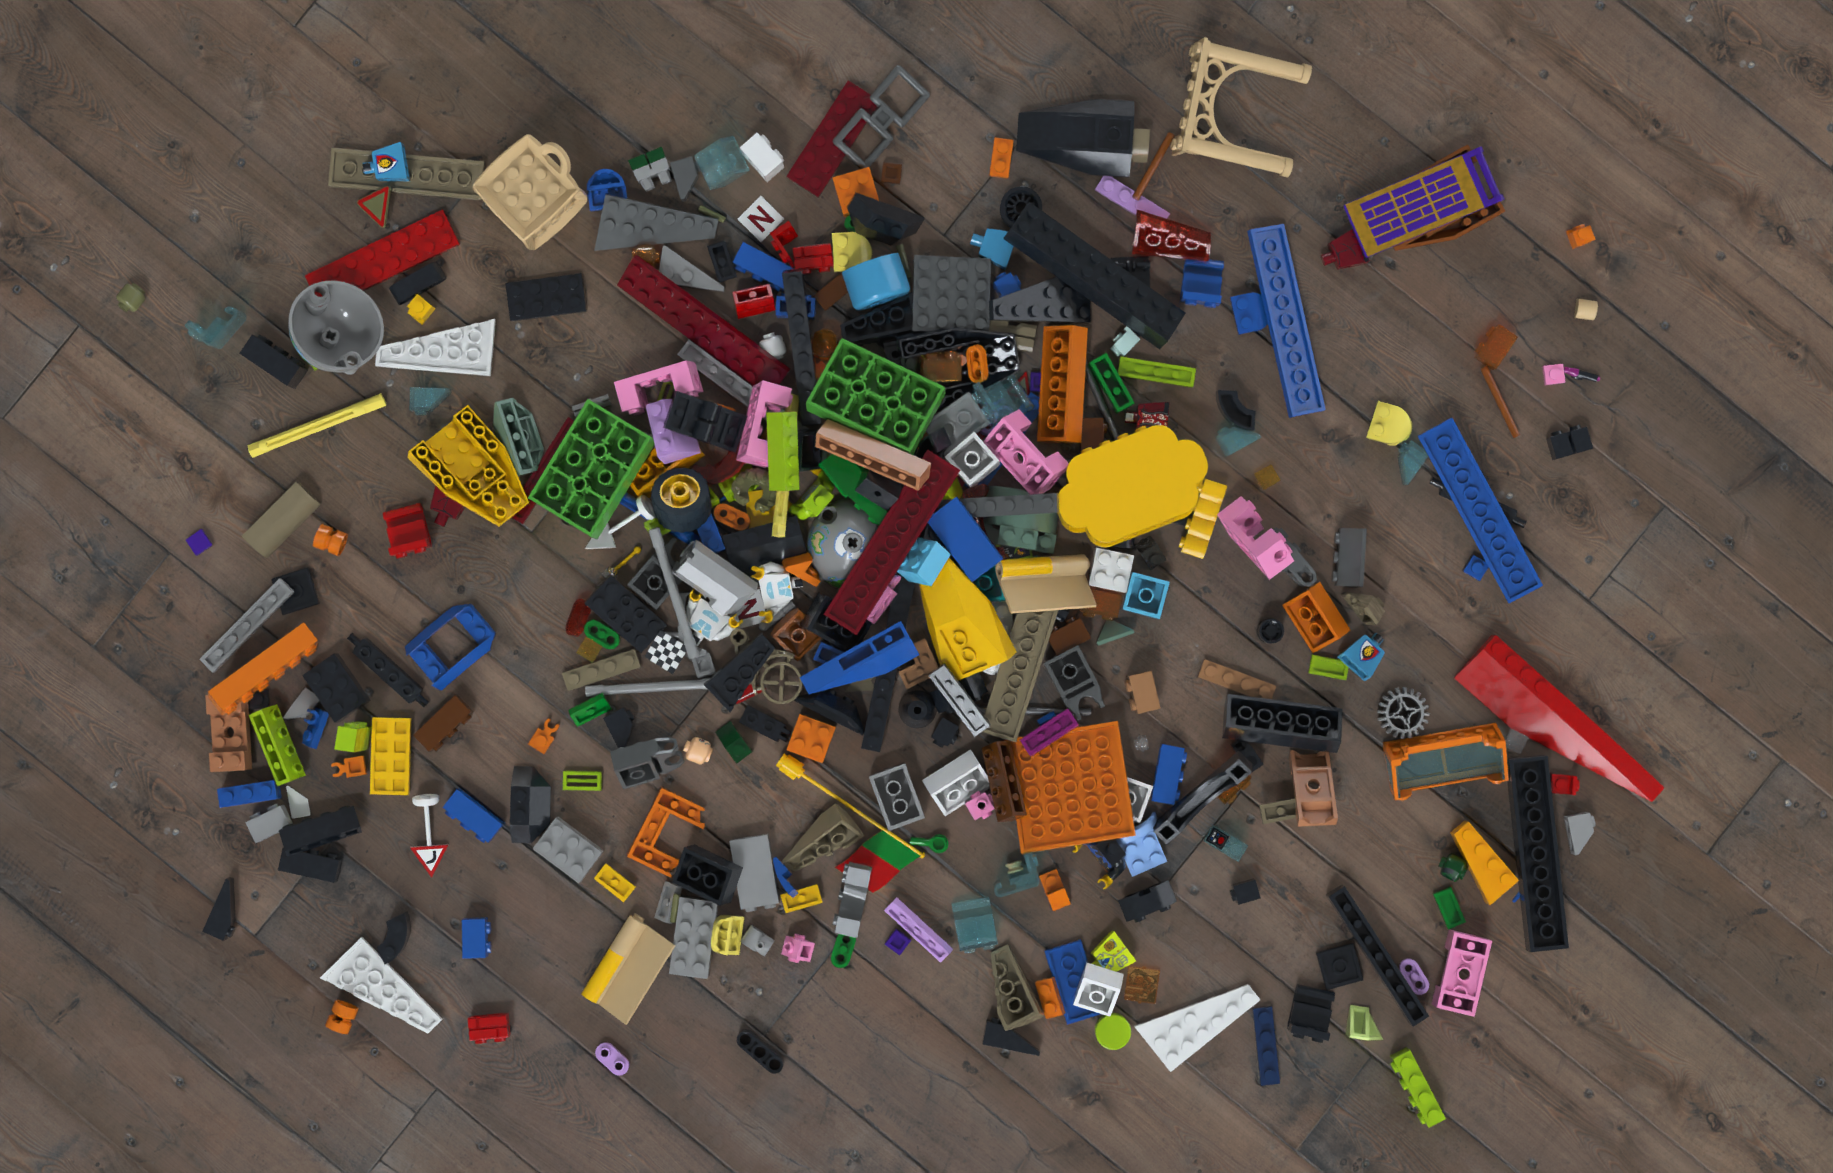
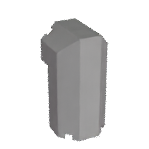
(714, 578)

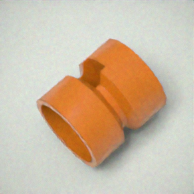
(328, 539)
(340, 1010)

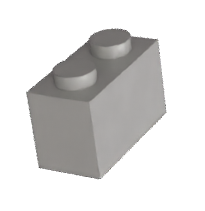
(269, 823)

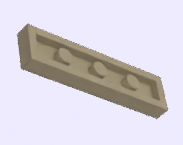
(601, 670)

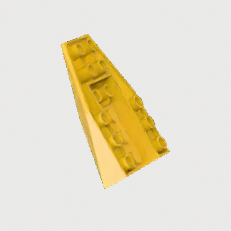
(472, 468)
(963, 624)

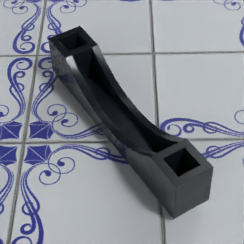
(1222, 779)

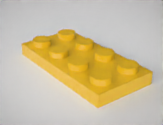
(390, 756)

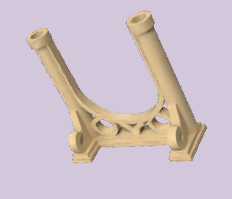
(1224, 150)

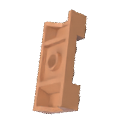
(230, 752)
(1317, 805)

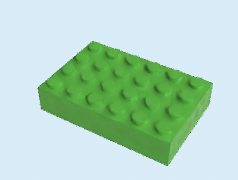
(875, 397)
(592, 469)

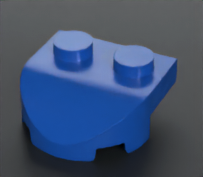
(602, 183)
(1248, 312)

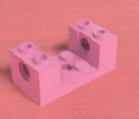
(632, 391)
(763, 397)
(1035, 471)
(1268, 550)
(1468, 953)

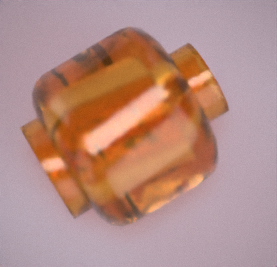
(647, 253)

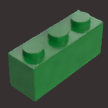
(1111, 383)

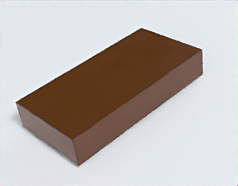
(831, 292)

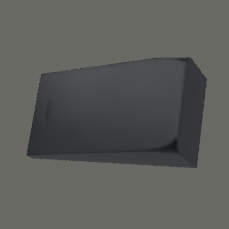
(722, 261)

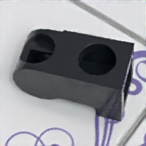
(1247, 750)

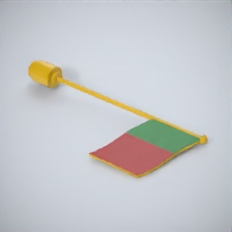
(883, 851)

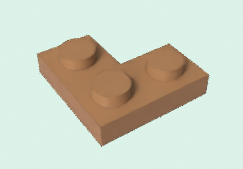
(924, 666)

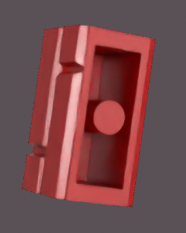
(813, 258)
(753, 301)
(489, 1027)

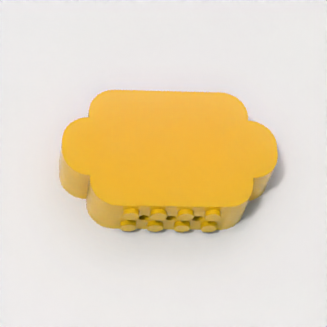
(1131, 485)

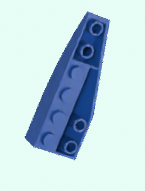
(866, 660)

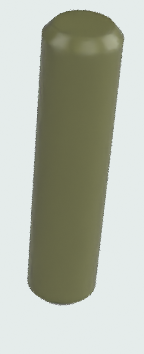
(708, 212)
(675, 902)

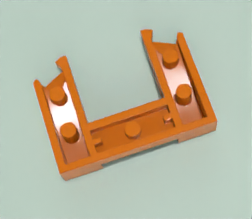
(643, 847)

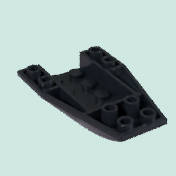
(1081, 135)

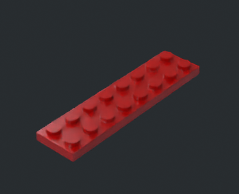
(390, 254)

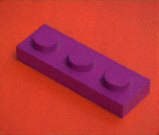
(1049, 732)

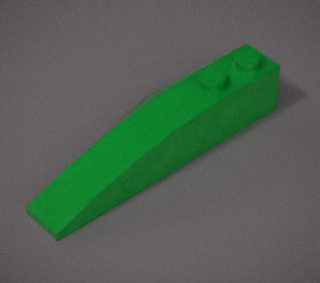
(845, 478)

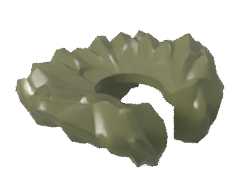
(754, 477)

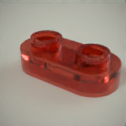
(577, 618)

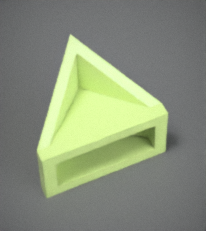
(1361, 1024)

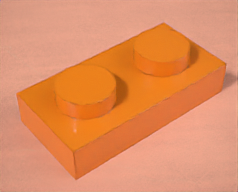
(1001, 158)
(1050, 997)

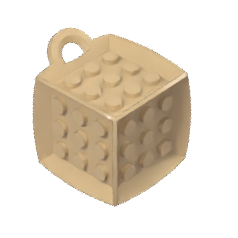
(531, 190)

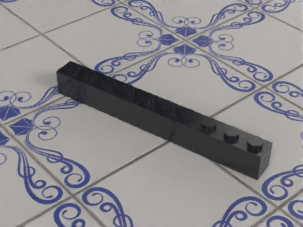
(884, 683)

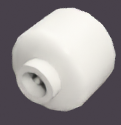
(774, 345)

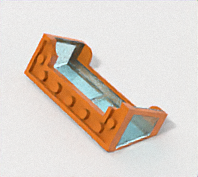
(1446, 759)

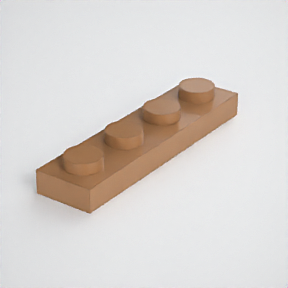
(1235, 680)

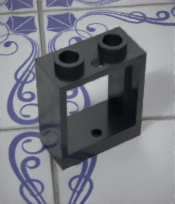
(808, 457)

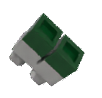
(659, 168)

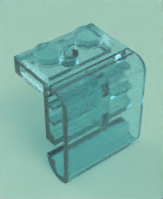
(220, 329)
(1001, 399)
(1023, 880)
(974, 924)

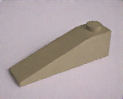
(1365, 607)
(828, 833)
(1014, 996)

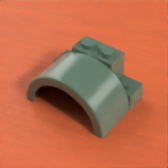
(1021, 530)

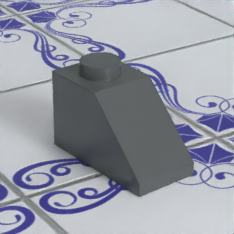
(685, 176)

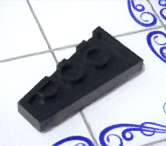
(735, 676)

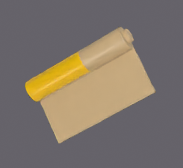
(1045, 583)
(628, 968)

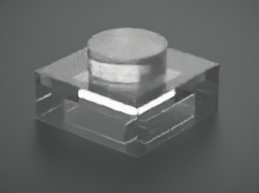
(1515, 741)

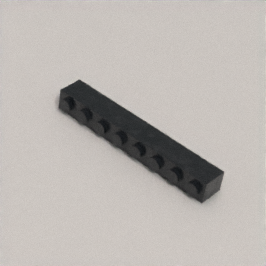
(800, 340)
(1377, 955)

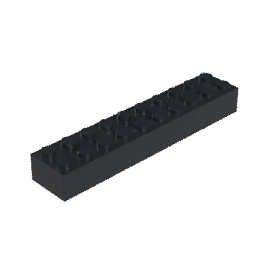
(1094, 275)
(1537, 854)

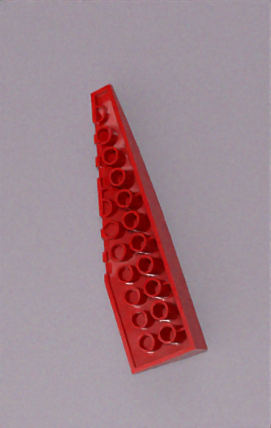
(1545, 715)

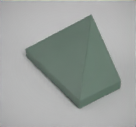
(1111, 631)

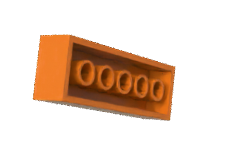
(1062, 384)
(262, 669)

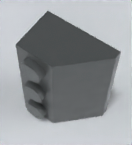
(1349, 557)

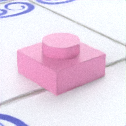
(1553, 374)

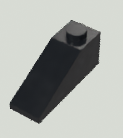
(222, 916)
(997, 1037)

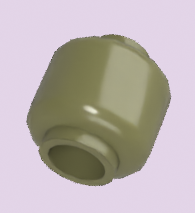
(130, 297)

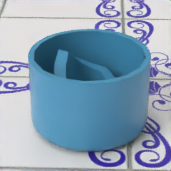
(876, 281)

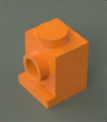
(1580, 236)

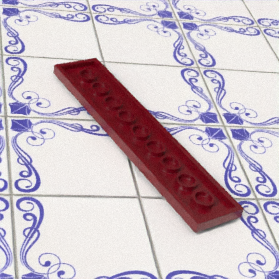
(700, 324)
(890, 546)

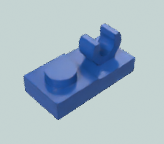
(315, 728)

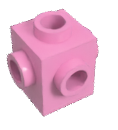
(973, 808)
(797, 948)

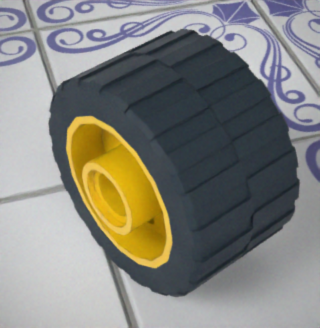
(681, 500)

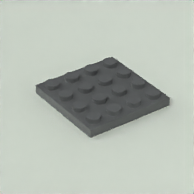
(950, 293)

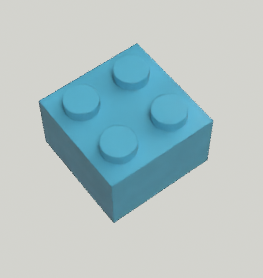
(924, 562)
(1145, 595)

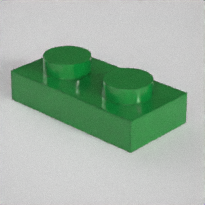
(589, 709)

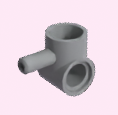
(757, 940)

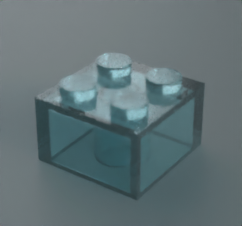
(721, 162)

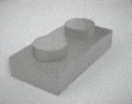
(665, 903)

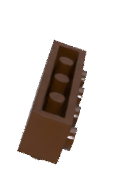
(1004, 781)

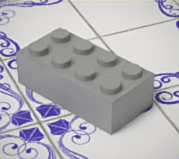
(693, 937)

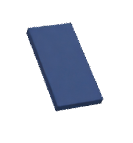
(964, 539)
(1067, 967)

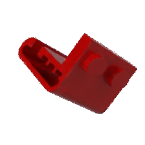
(407, 530)

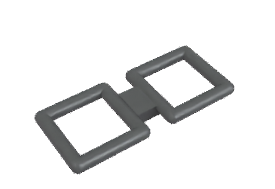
(881, 117)

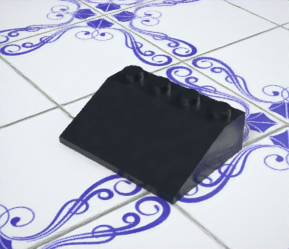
(758, 546)

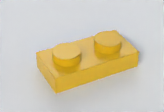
(614, 882)
(805, 898)

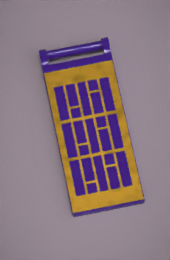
(1421, 203)

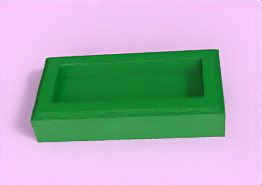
(1449, 907)

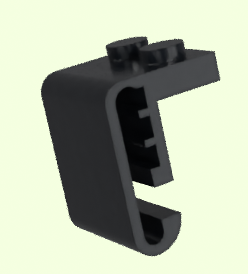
(1311, 1013)

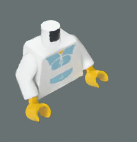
(775, 588)
(707, 621)

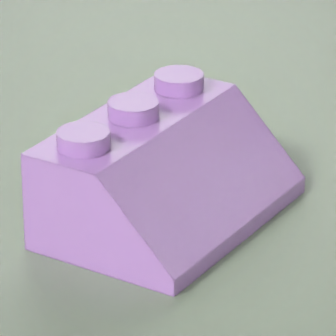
(669, 444)

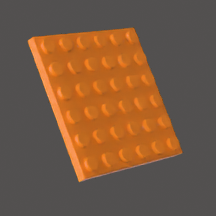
(1074, 790)

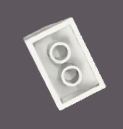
(956, 782)

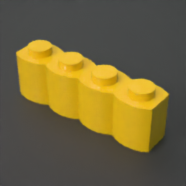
(1203, 519)

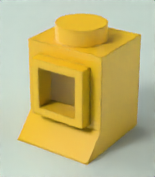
(420, 309)

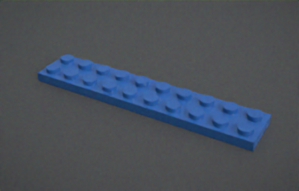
(1286, 320)
(1480, 510)

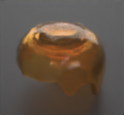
(824, 343)

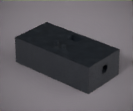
(879, 488)

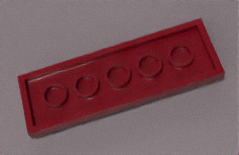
(821, 156)

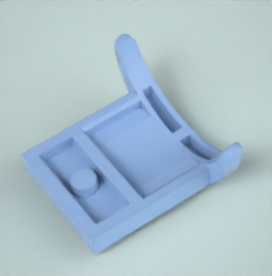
(1144, 849)

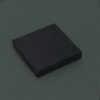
(304, 591)
(1339, 966)

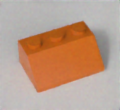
(1316, 617)

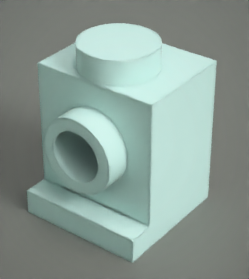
(1125, 342)

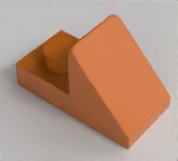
(801, 568)
(1054, 889)

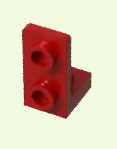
(782, 236)

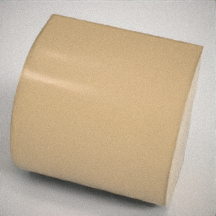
(1585, 309)

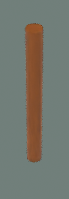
(1153, 166)
(1500, 402)

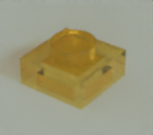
(1267, 477)
(589, 649)

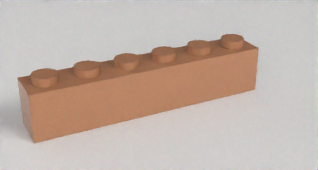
(873, 454)

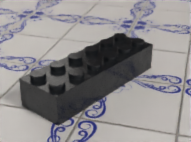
(1282, 723)

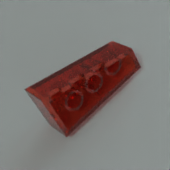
(1169, 238)

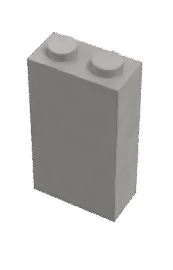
(757, 880)

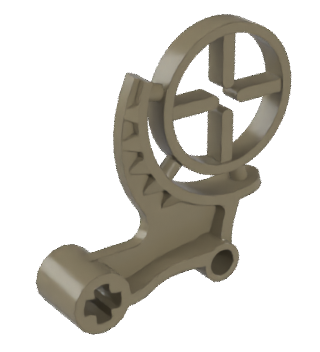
(776, 653)

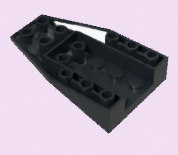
(999, 348)

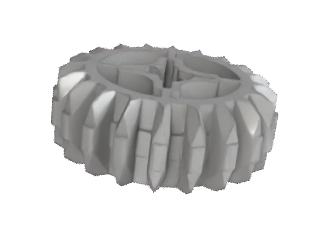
(1405, 721)

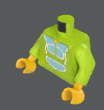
(814, 498)

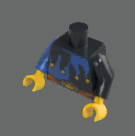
(1109, 856)

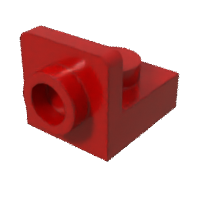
(1564, 784)

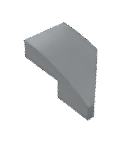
(703, 664)
(299, 708)

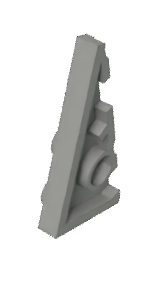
(684, 273)

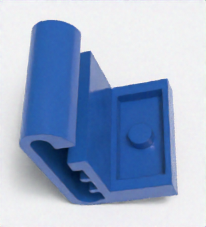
(1202, 283)

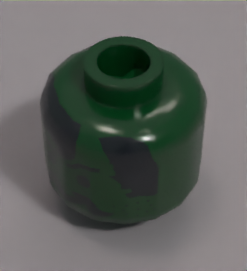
(1453, 867)

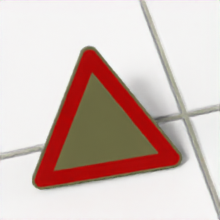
(377, 205)

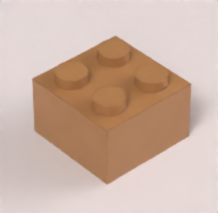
(1142, 692)

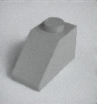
(1579, 830)

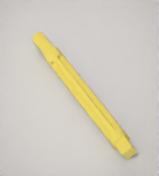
(355, 410)
(782, 497)

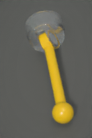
(613, 571)

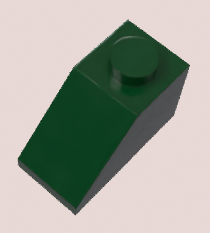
(733, 742)

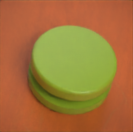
(1113, 1031)

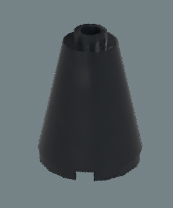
(917, 699)

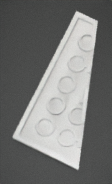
(450, 351)
(369, 979)
(1190, 1028)

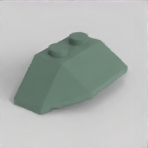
(519, 434)

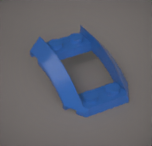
(432, 664)

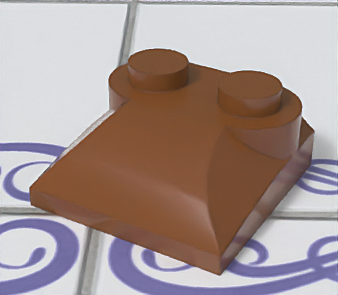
(793, 636)

